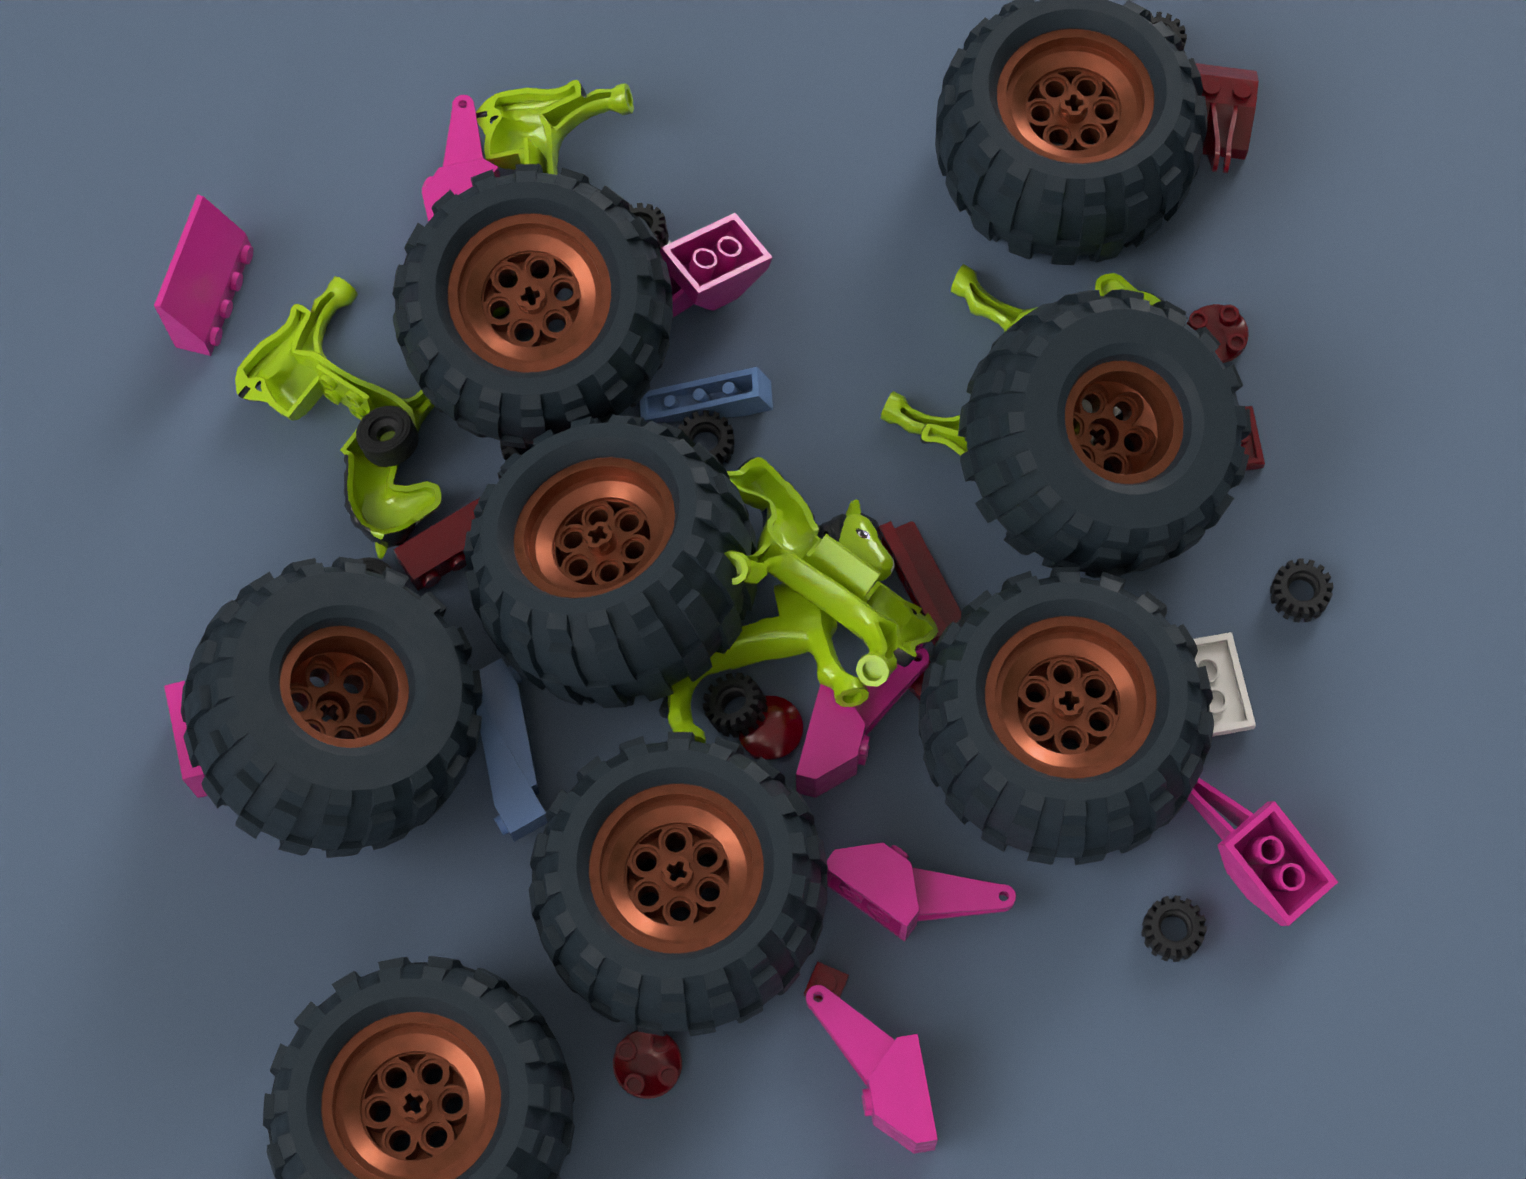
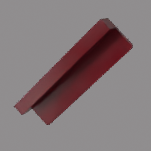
(920, 574)

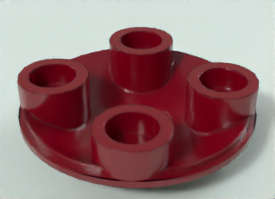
(1225, 325)
(778, 732)
(647, 1064)

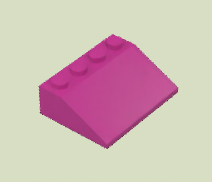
(203, 278)

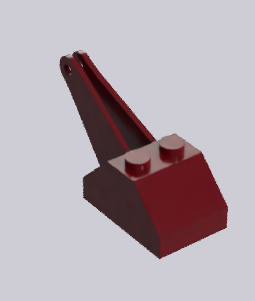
(1230, 112)

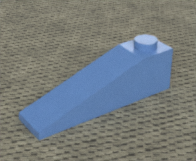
(728, 394)
(506, 709)
(512, 795)

